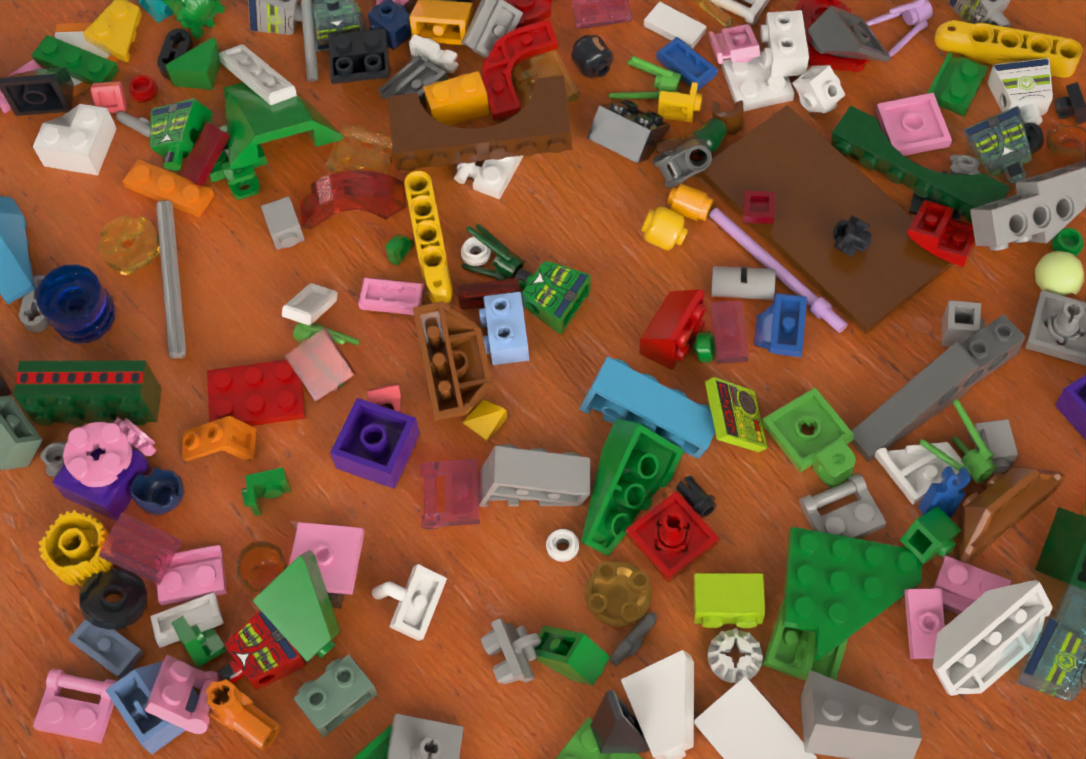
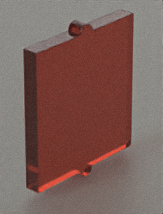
(320, 364)

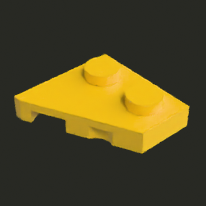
(115, 29)

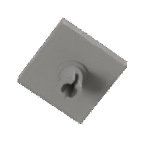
(423, 739)

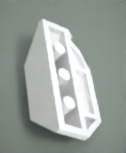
(990, 637)

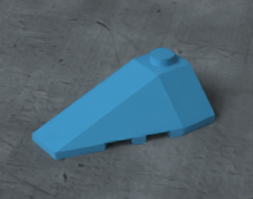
(15, 266)

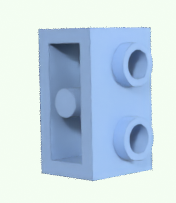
(506, 328)

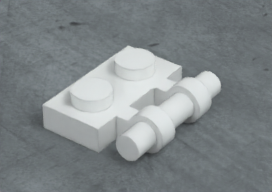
(491, 177)

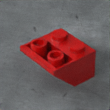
(673, 327)

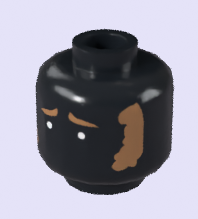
(592, 56)

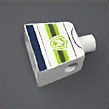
(1023, 85)

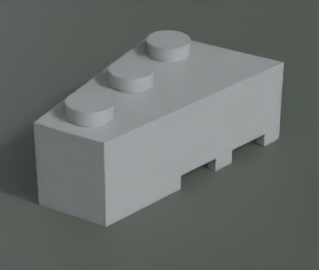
(534, 475)
(855, 723)

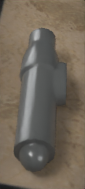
(633, 640)

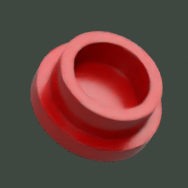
(143, 88)

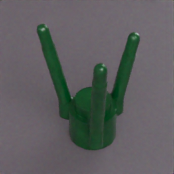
(505, 262)

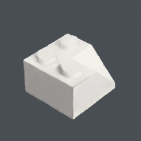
(76, 139)

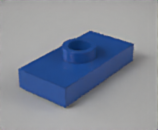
(684, 60)

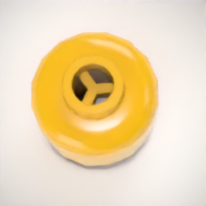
(664, 228)

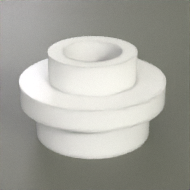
(473, 245)
(560, 536)

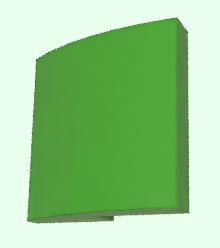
(793, 652)

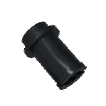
(700, 501)

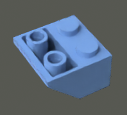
(131, 697)

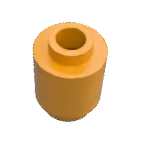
(690, 202)

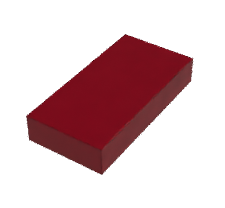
(204, 154)

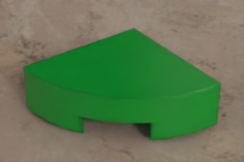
(398, 248)

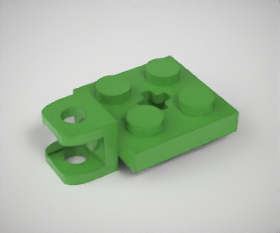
(825, 448)

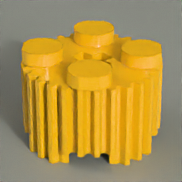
(74, 548)

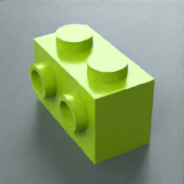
(728, 599)

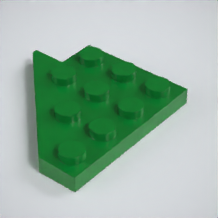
(842, 584)

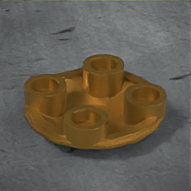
(618, 593)

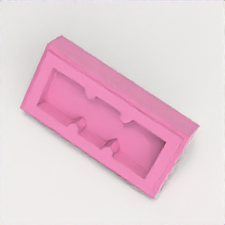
(390, 296)
(924, 621)

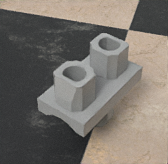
(517, 649)

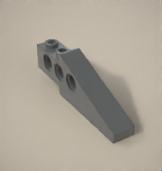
(938, 386)

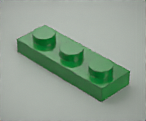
(78, 62)

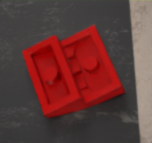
(941, 234)

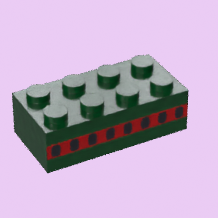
(87, 391)

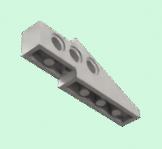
(1036, 212)

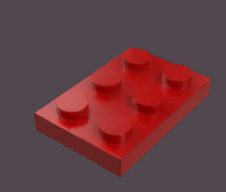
(256, 393)

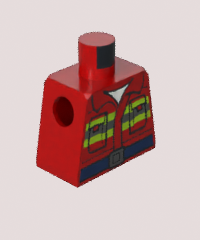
(260, 654)

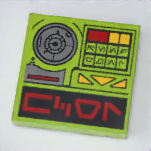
(735, 415)

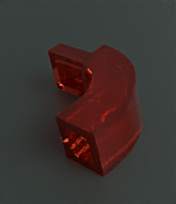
(352, 191)

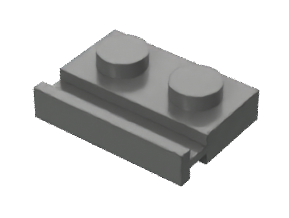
(413, 79)

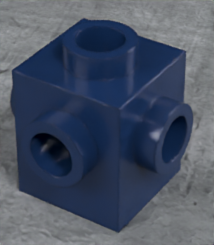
(393, 19)

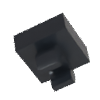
(1072, 104)

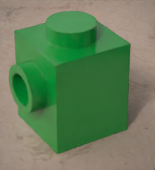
(931, 536)

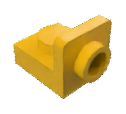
(680, 106)

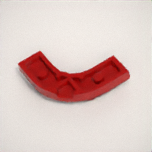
(503, 59)

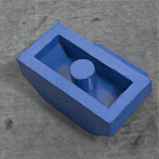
(782, 325)

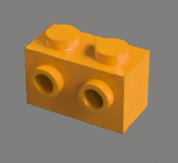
(441, 20)
(457, 99)

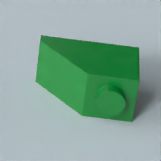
(571, 654)

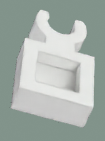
(431, 51)

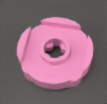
(86, 440)

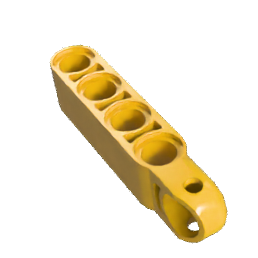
(1003, 45)
(426, 227)

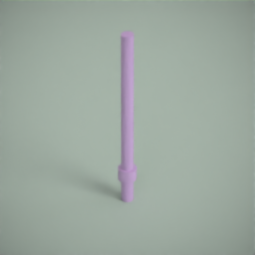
(819, 306)

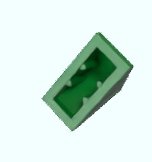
(196, 67)

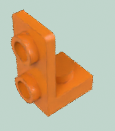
(222, 434)

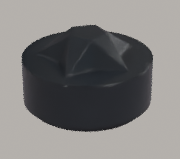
(1035, 137)

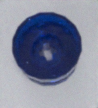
(69, 291)

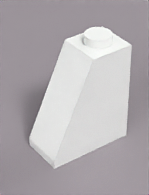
(665, 704)

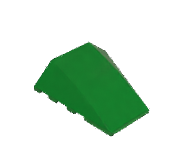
(255, 122)

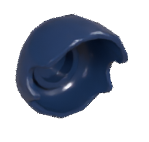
(158, 491)

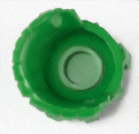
(195, 13)

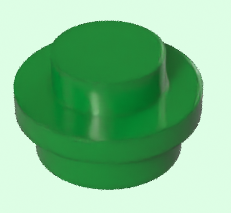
(1068, 241)

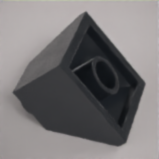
(39, 91)

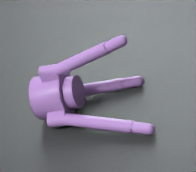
(913, 14)

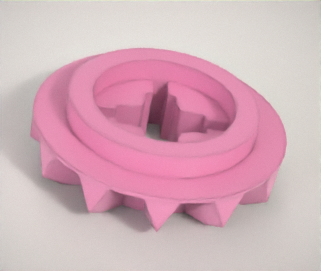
(136, 436)

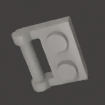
(852, 520)

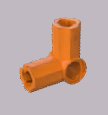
(238, 713)

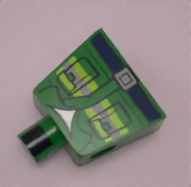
(176, 130)
(554, 293)

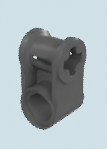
(681, 163)

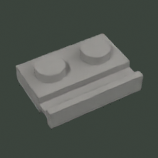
(489, 24)

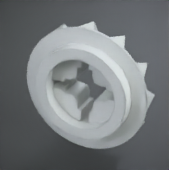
(723, 665)

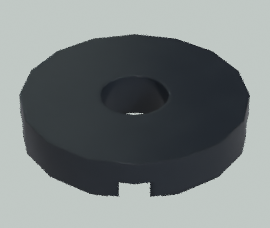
(116, 614)

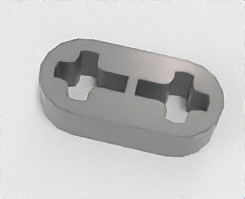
(29, 308)

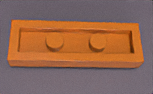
(166, 186)

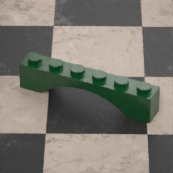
(862, 139)

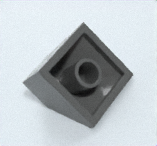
(846, 36)

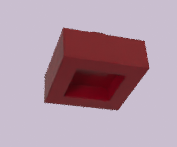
(759, 207)

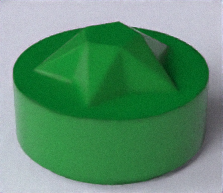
(704, 346)

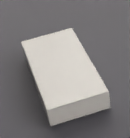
(674, 24)
(309, 304)
(200, 611)

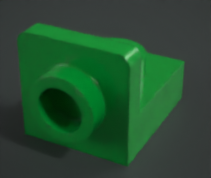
(264, 484)
(199, 645)

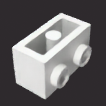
(785, 43)

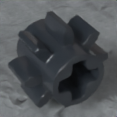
(852, 236)

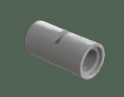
(743, 282)

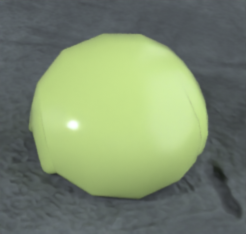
(1059, 273)

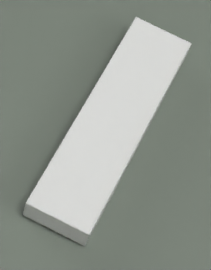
(257, 74)

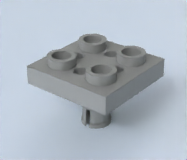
(1063, 320)

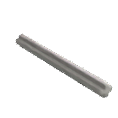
(171, 280)

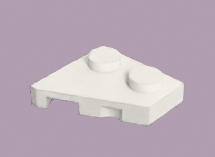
(915, 468)

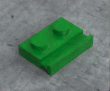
(957, 83)

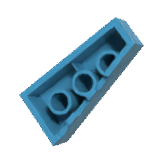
(641, 399)

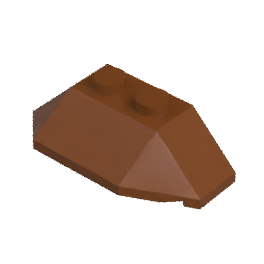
(452, 359)
(1002, 506)

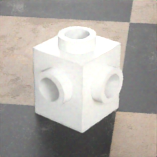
(819, 89)

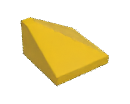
(486, 419)

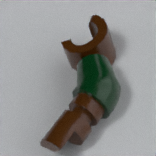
(712, 131)

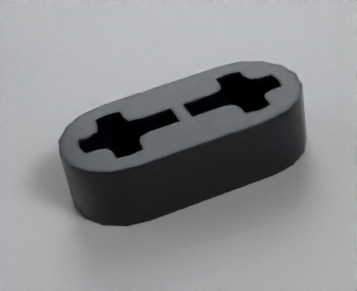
(169, 51)

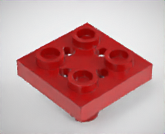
(673, 516)

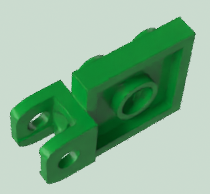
(238, 177)

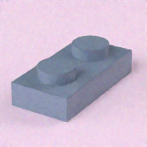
(106, 648)

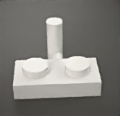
(416, 601)

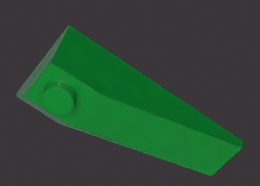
(627, 477)

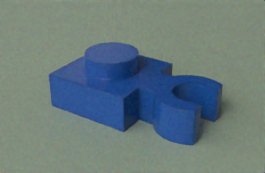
(946, 494)

